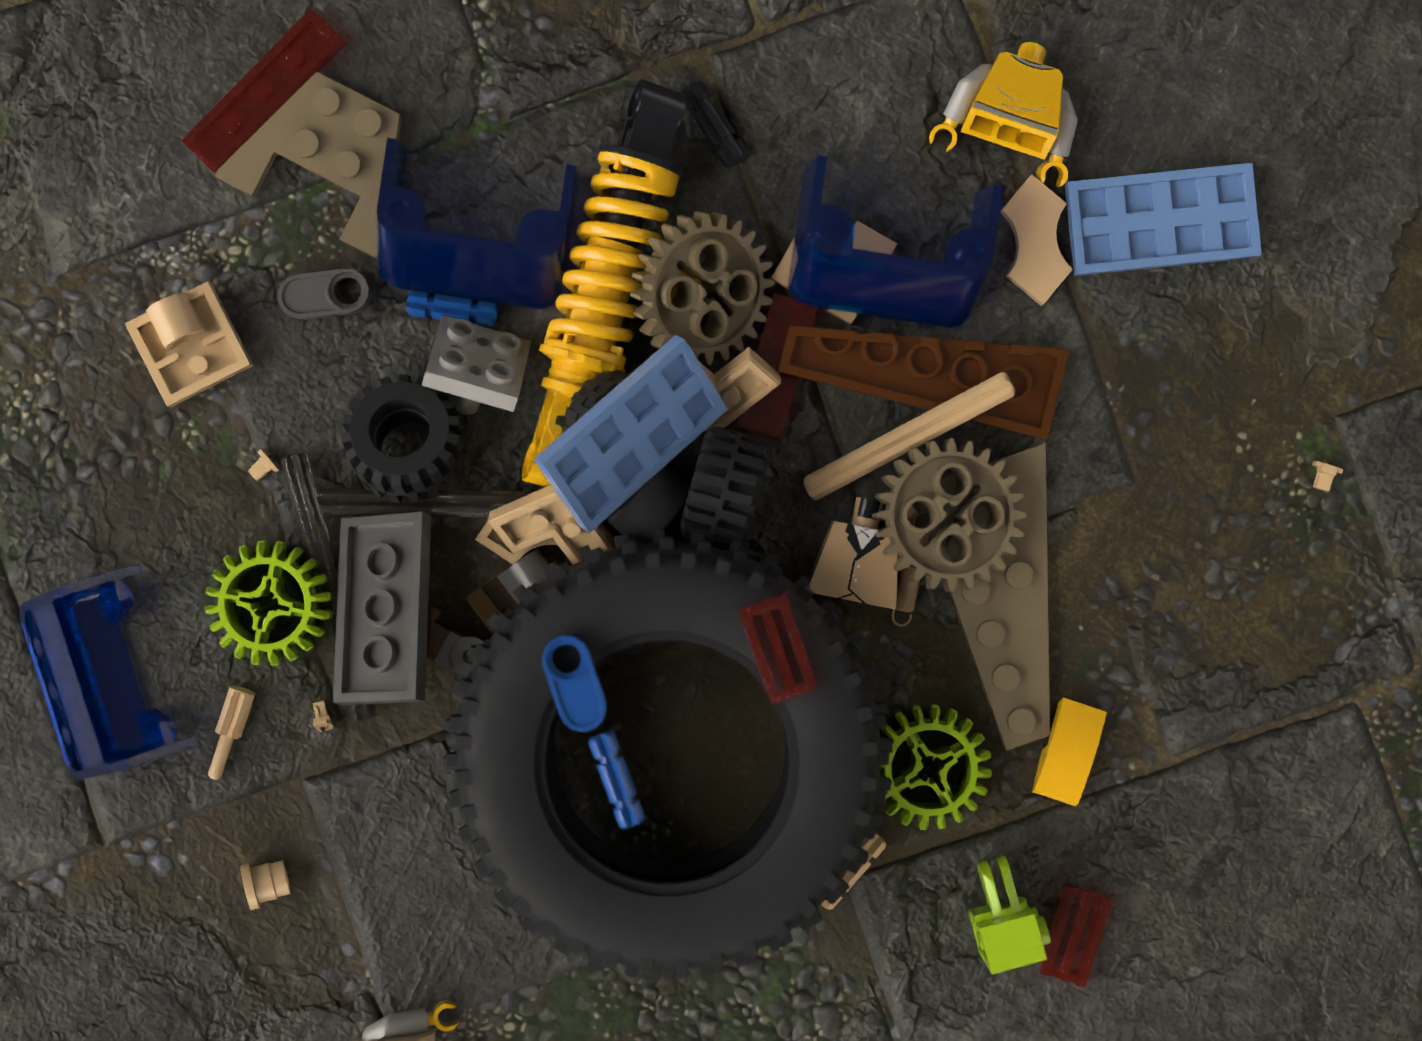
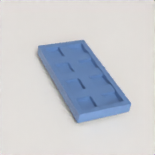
(1163, 219)
(631, 433)

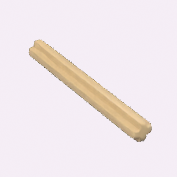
(909, 436)

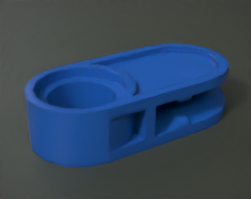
(579, 692)

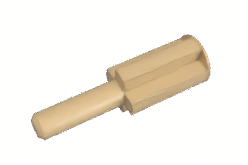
(230, 726)

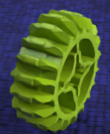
(262, 622)
(948, 757)

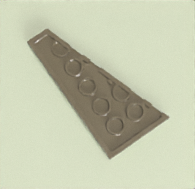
(1009, 615)

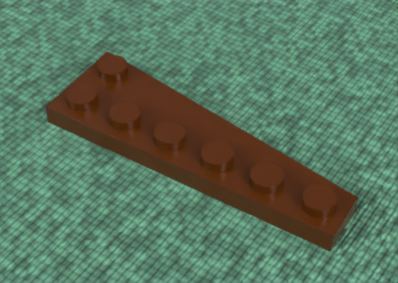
(930, 371)

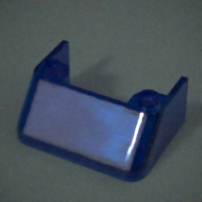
(471, 267)
(886, 286)
(91, 677)

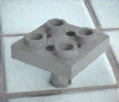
(476, 365)

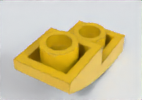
(1069, 752)

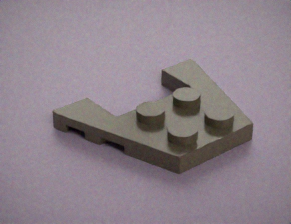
(331, 135)

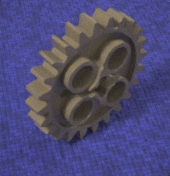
(728, 255)
(922, 485)

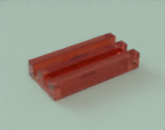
(764, 609)
(1092, 941)

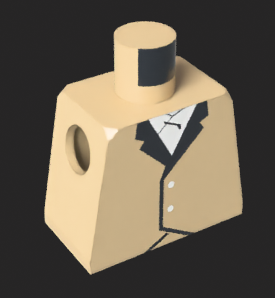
(853, 561)

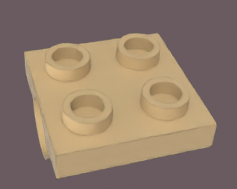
(188, 343)

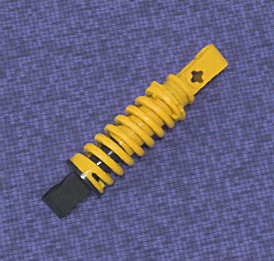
(602, 287)

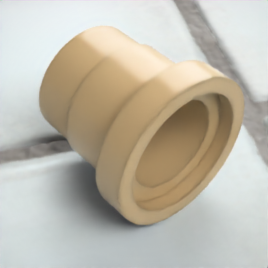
(264, 882)

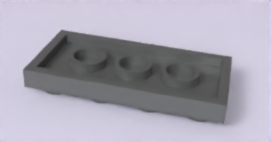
(382, 609)

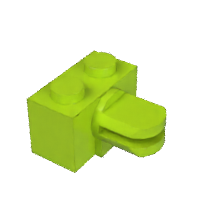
(1007, 929)

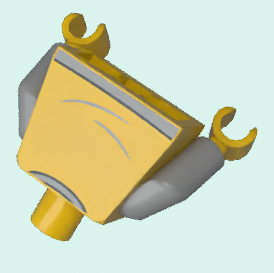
(1016, 106)

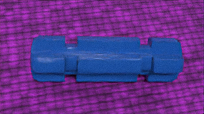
(421, 304)
(616, 779)

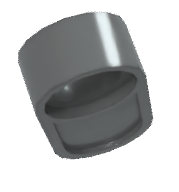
(314, 294)

